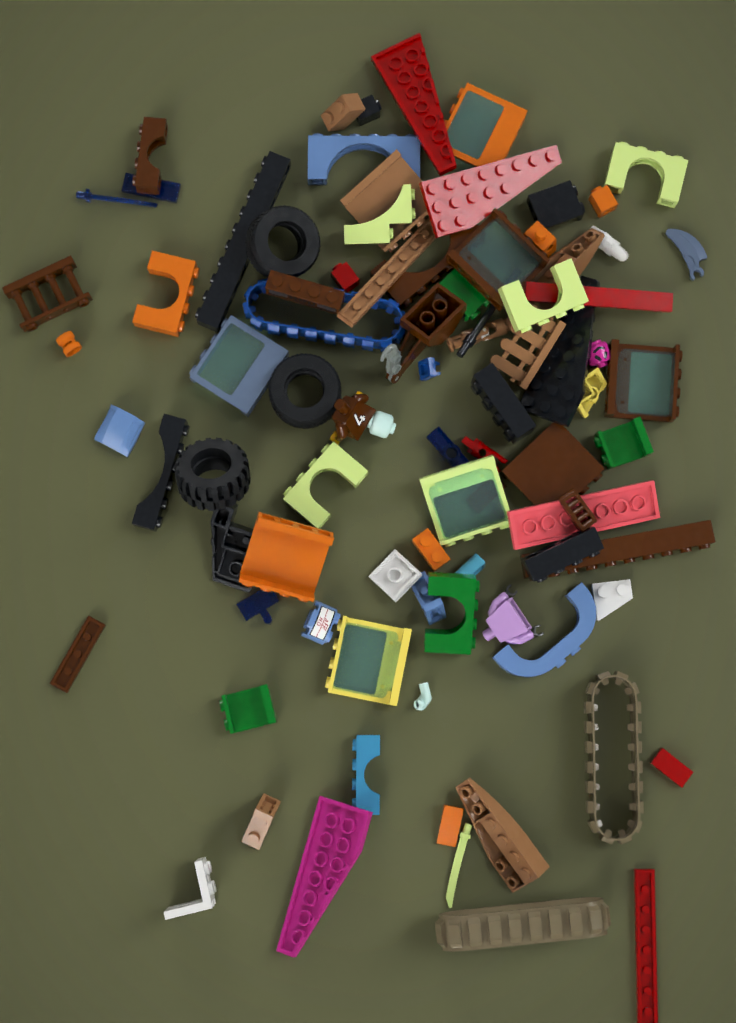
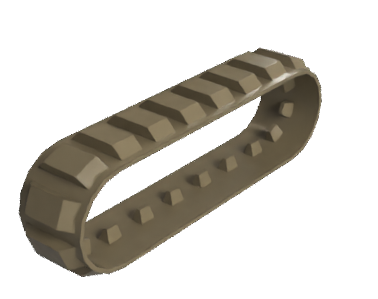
(635, 766)
(522, 924)

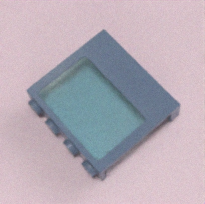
(238, 364)

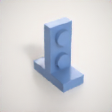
(431, 605)

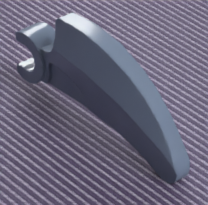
(690, 250)

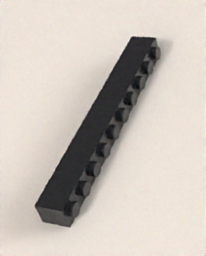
(235, 261)

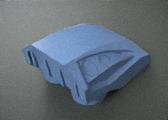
(119, 430)

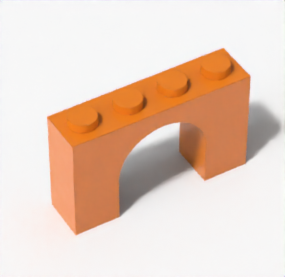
(169, 319)

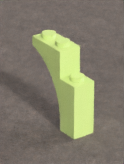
(378, 230)

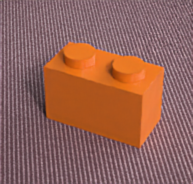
(431, 550)

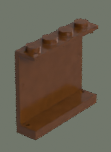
(553, 466)

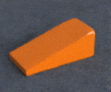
(450, 825)

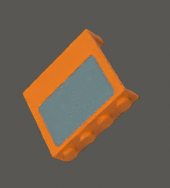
(482, 126)

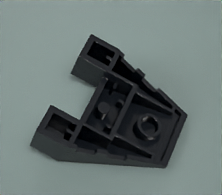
(228, 547)

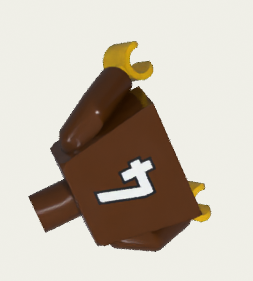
(351, 417)

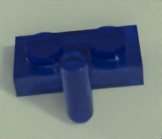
(258, 604)

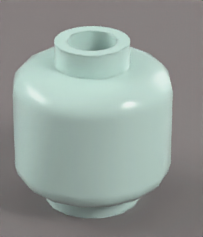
(381, 424)

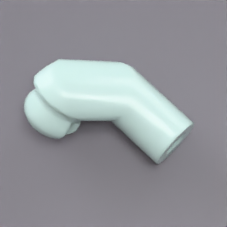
(425, 697)

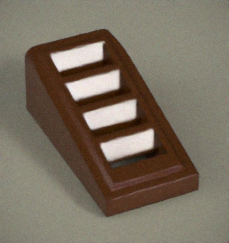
(572, 513)

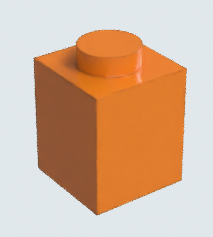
(602, 201)

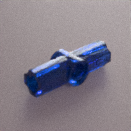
(442, 444)

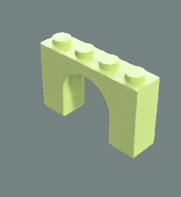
(670, 169)
(570, 296)
(333, 460)

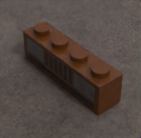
(304, 292)

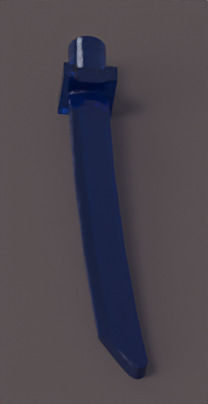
(88, 196)

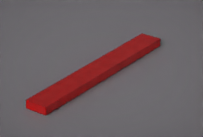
(605, 297)
(645, 946)

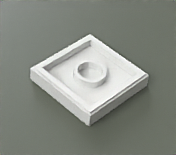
(395, 575)

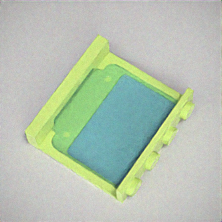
(466, 500)

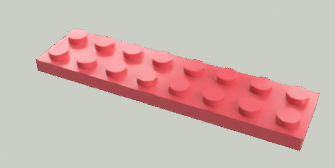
(610, 507)

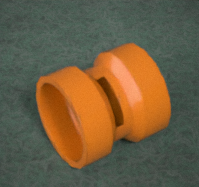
(68, 343)

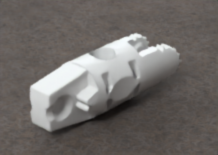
(612, 246)

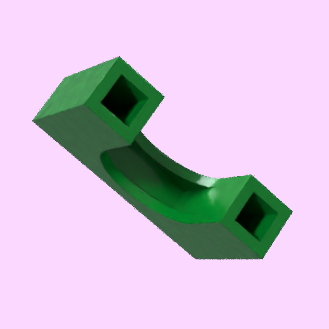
(457, 639)

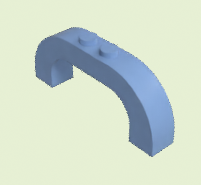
(586, 616)

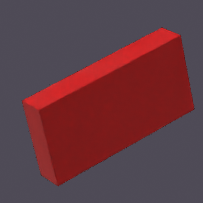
(671, 767)

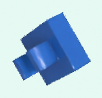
(427, 368)

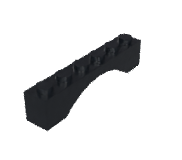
(149, 511)

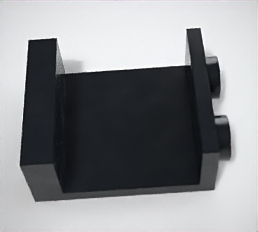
(556, 205)

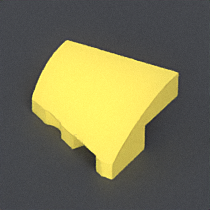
(594, 385)

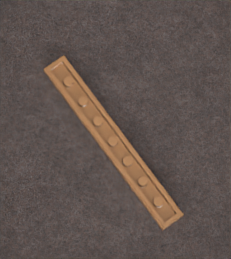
(387, 275)

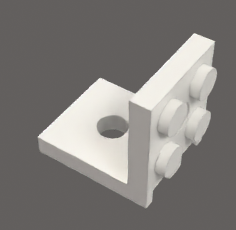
(207, 889)

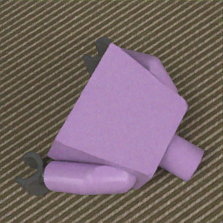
(508, 621)

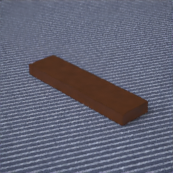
(77, 654)

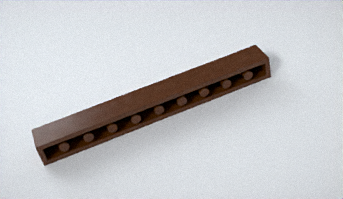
(645, 545)

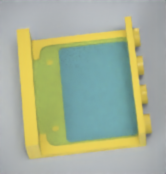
(368, 661)

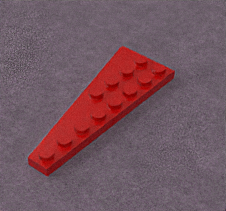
(411, 85)

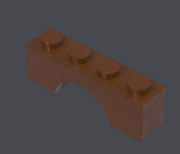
(153, 135)

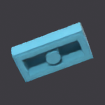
(472, 566)

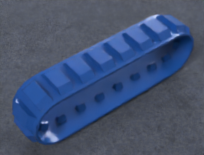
(330, 336)

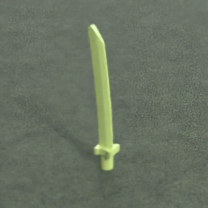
(464, 836)

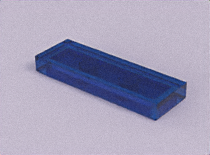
(168, 191)

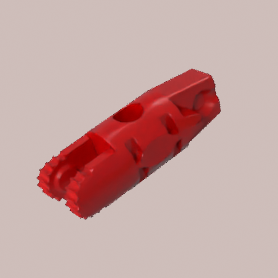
(477, 445)

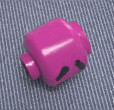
(599, 354)

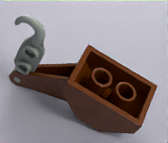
(429, 321)

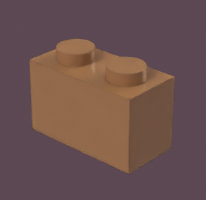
(343, 112)

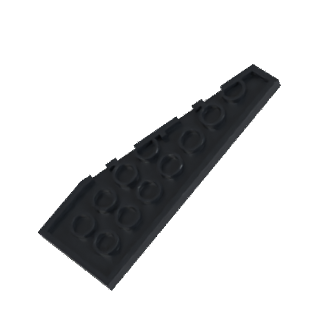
(561, 377)

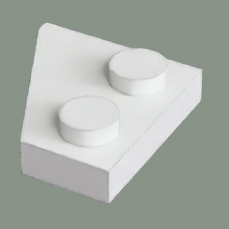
(610, 596)

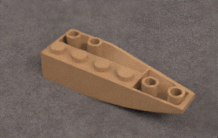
(581, 252)
(501, 837)

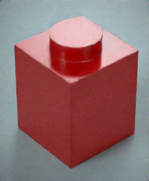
(345, 277)

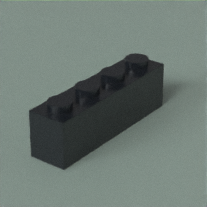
(562, 554)

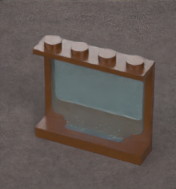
(497, 256)
(643, 382)

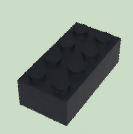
(502, 403)

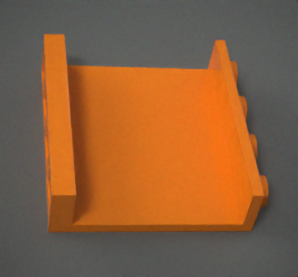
(285, 557)

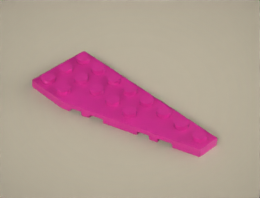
(329, 855)

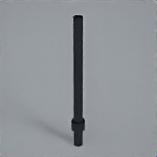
(470, 339)

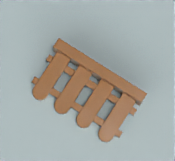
(533, 360)

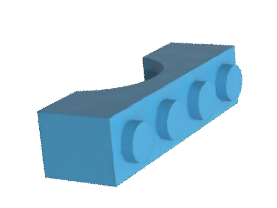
(366, 749)

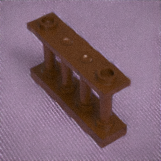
(32, 283)

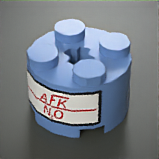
(320, 622)

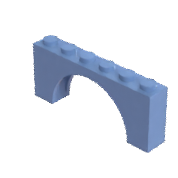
(326, 150)

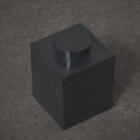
(371, 111)

